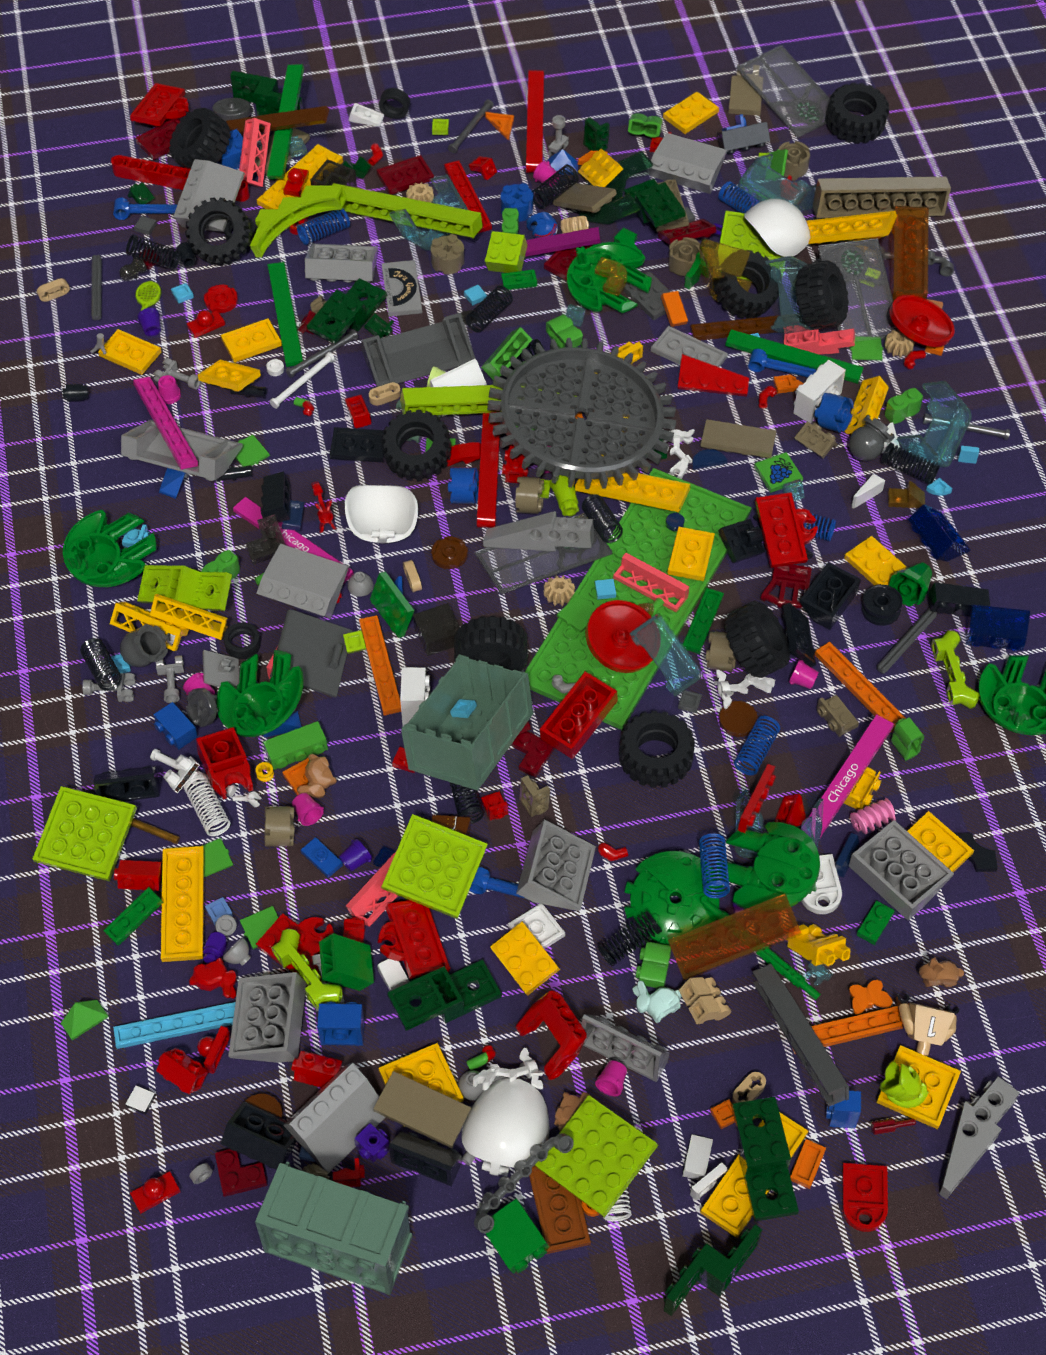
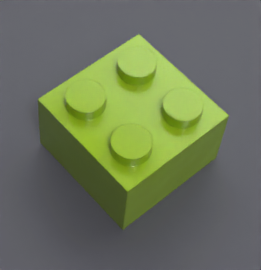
(506, 252)

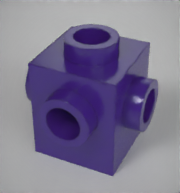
(372, 1143)

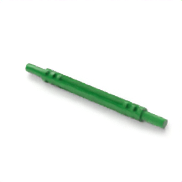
(772, 958)

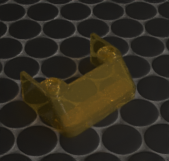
(721, 259)

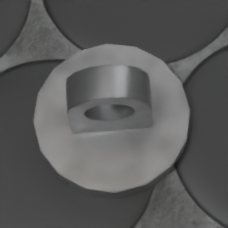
(201, 707)

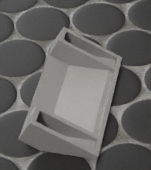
(212, 452)

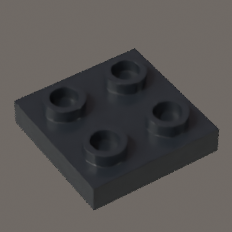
(742, 540)

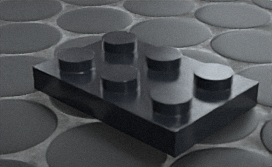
(357, 444)
(799, 634)

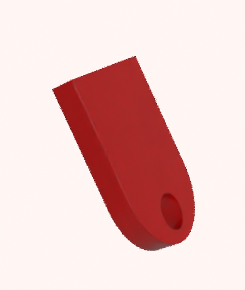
(864, 1194)

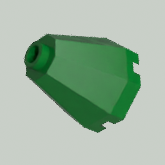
(912, 583)

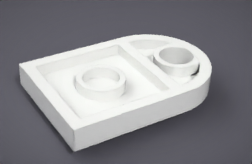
(827, 888)

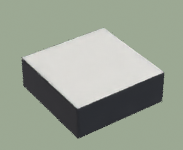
(140, 1100)

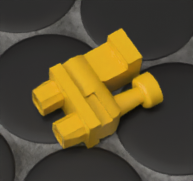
(819, 947)

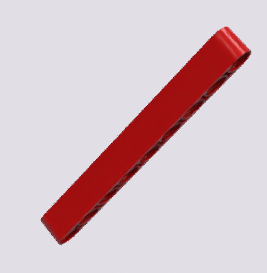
(534, 146)
(160, 174)
(488, 474)

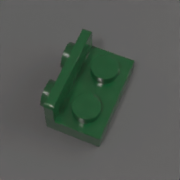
(595, 135)

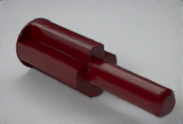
(889, 1125)

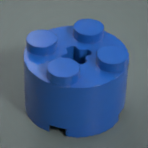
(518, 197)
(834, 412)
(463, 485)

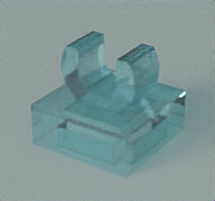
(297, 147)
(576, 314)
(796, 488)
(820, 971)

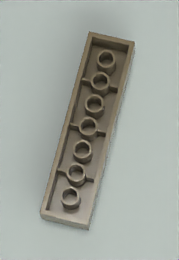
(872, 195)

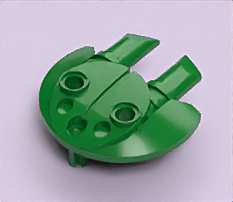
(588, 287)
(95, 555)
(1020, 702)
(261, 707)
(774, 865)

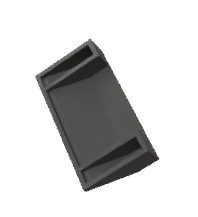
(417, 351)

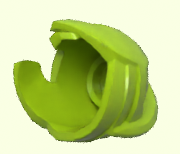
(903, 1087)

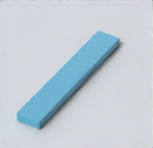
(174, 1025)

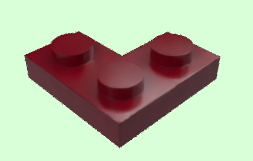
(536, 752)
(238, 1179)

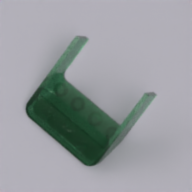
(620, 206)

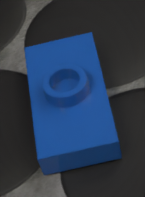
(321, 857)

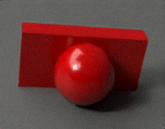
(296, 181)
(205, 323)
(213, 1048)
(155, 1192)

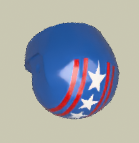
(545, 225)

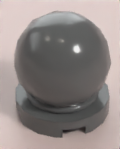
(868, 441)
(143, 646)

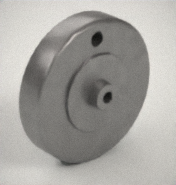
(232, 108)

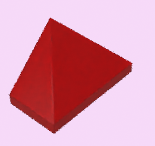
(791, 810)

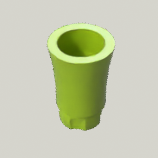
(565, 496)

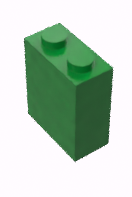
(346, 962)
(516, 1237)

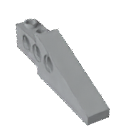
(542, 533)
(969, 1149)

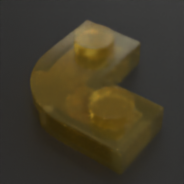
(614, 272)

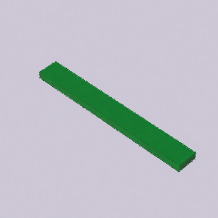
(283, 137)
(285, 314)
(789, 354)

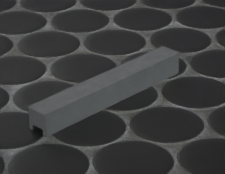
(801, 1036)

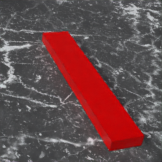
(464, 188)

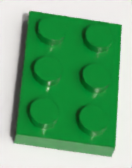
(391, 604)

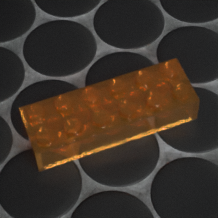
(910, 252)
(735, 937)

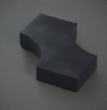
(982, 859)

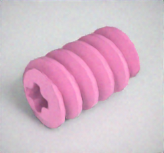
(873, 815)

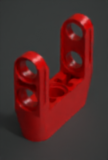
(563, 1026)

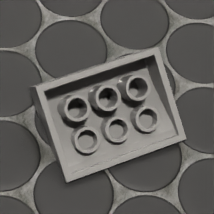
(688, 162)
(206, 182)
(341, 262)
(303, 581)
(556, 867)
(900, 869)
(268, 1018)
(624, 1047)
(335, 1117)

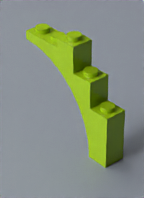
(293, 209)

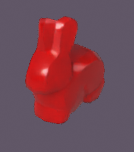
(214, 975)

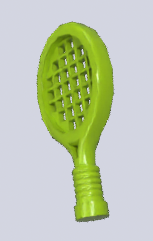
(146, 303)

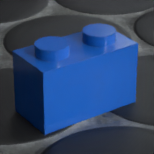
(175, 726)
(845, 1113)

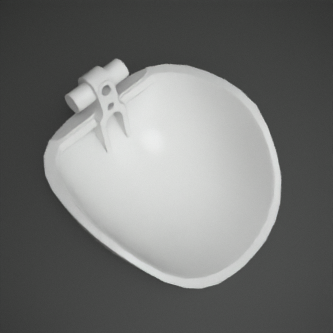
(780, 226)
(381, 512)
(506, 1125)

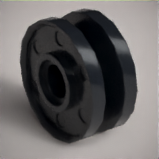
(881, 605)

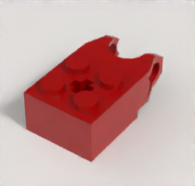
(224, 760)

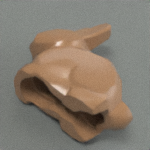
(318, 775)
(940, 973)
(567, 1108)

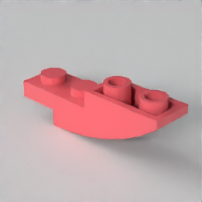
(821, 342)

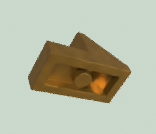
(906, 498)

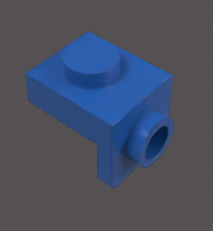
(740, 122)

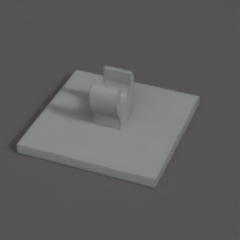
(219, 669)

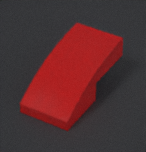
(465, 452)

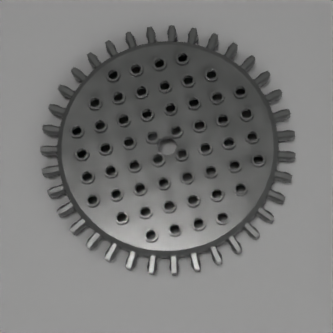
(599, 412)

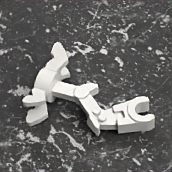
(682, 466)
(726, 690)
(528, 1067)

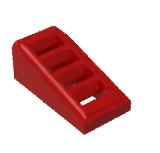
(359, 413)

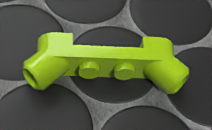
(957, 691)
(287, 954)

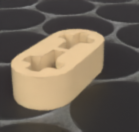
(53, 290)
(384, 393)
(412, 576)
(745, 1087)

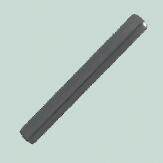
(96, 288)
(906, 641)

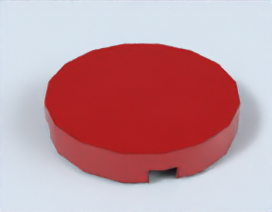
(221, 298)

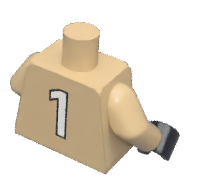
(926, 1023)

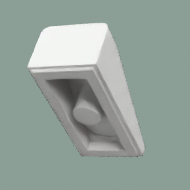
(365, 115)
(871, 488)
(392, 974)
(697, 1157)

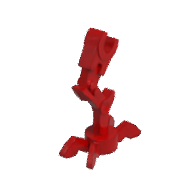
(324, 514)

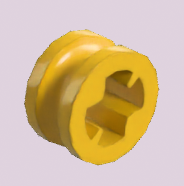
(264, 766)

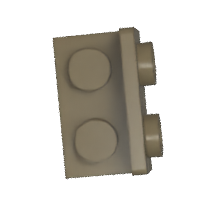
(815, 439)
(836, 715)
(534, 799)

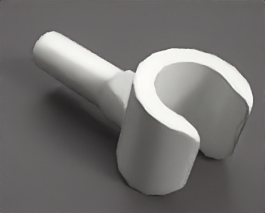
(251, 798)

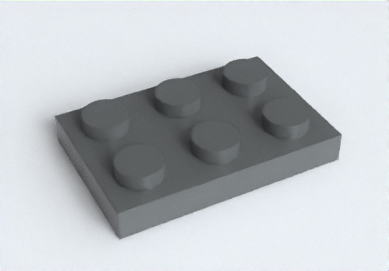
(649, 302)

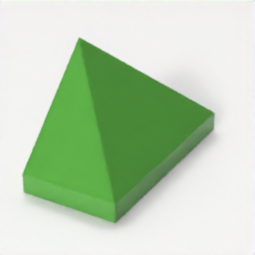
(83, 1017)

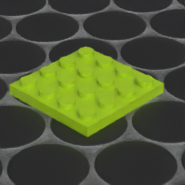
(742, 235)
(84, 833)
(434, 866)
(603, 1156)

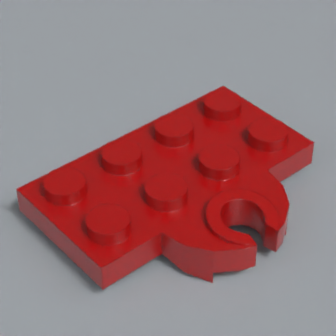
(161, 104)
(784, 529)
(413, 939)
(308, 940)

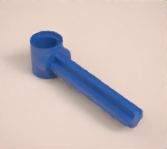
(123, 208)
(759, 361)
(483, 882)

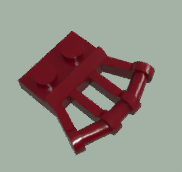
(788, 576)

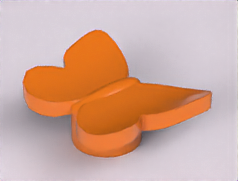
(869, 996)

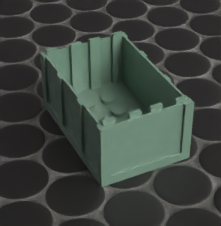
(469, 747)
(334, 1228)

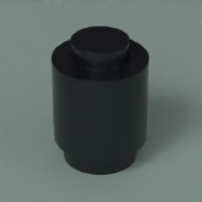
(187, 254)
(75, 392)

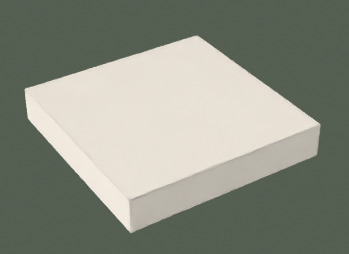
(541, 925)

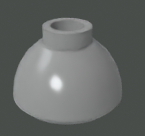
(360, 584)
(238, 953)
(466, 1086)

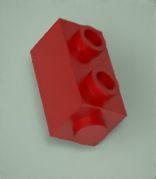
(513, 467)
(138, 875)
(315, 1069)
(182, 1070)

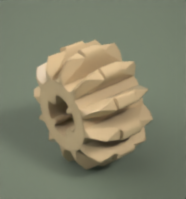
(420, 192)
(574, 224)
(898, 343)
(559, 590)

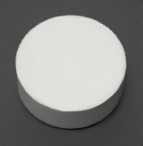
(275, 367)

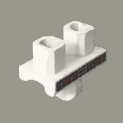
(187, 770)

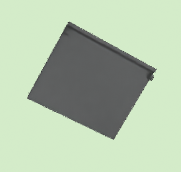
(316, 648)

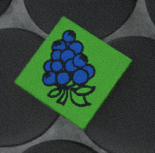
(777, 471)

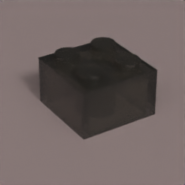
(436, 628)

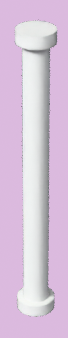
(329, 357)
(156, 755)

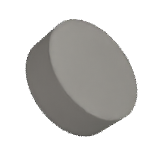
(226, 925)
(201, 1173)

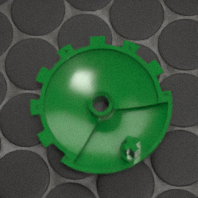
(667, 876)

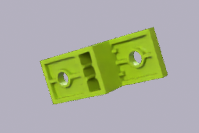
(185, 586)

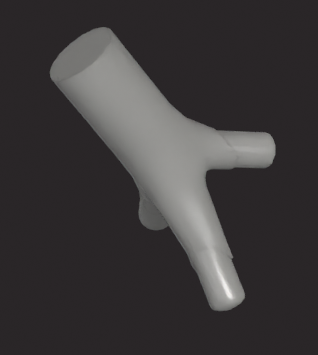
(100, 344)

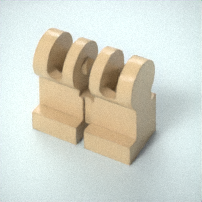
(704, 999)

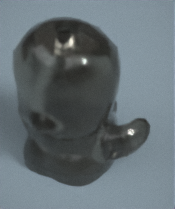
(132, 270)

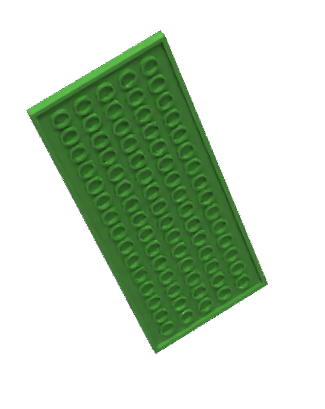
(649, 540)

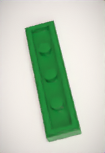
(703, 620)

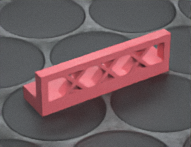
(250, 150)
(642, 571)
(368, 896)

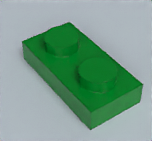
(519, 279)
(875, 923)

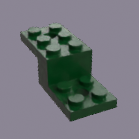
(261, 91)
(656, 203)
(346, 310)
(444, 995)
(765, 1159)
(711, 1269)

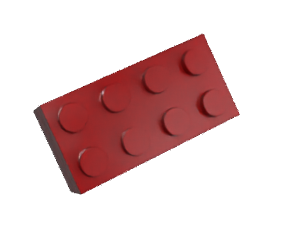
(578, 715)

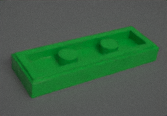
(133, 916)

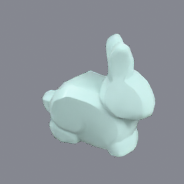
(657, 1004)

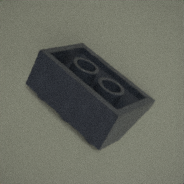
(830, 595)
(128, 784)
(258, 1136)
(425, 1157)

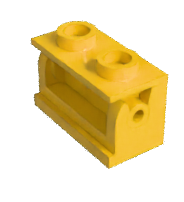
(863, 789)

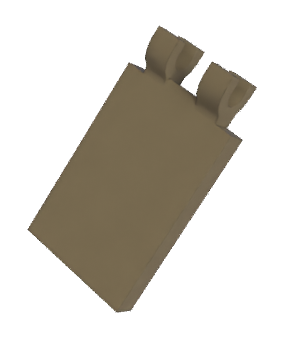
(743, 97)

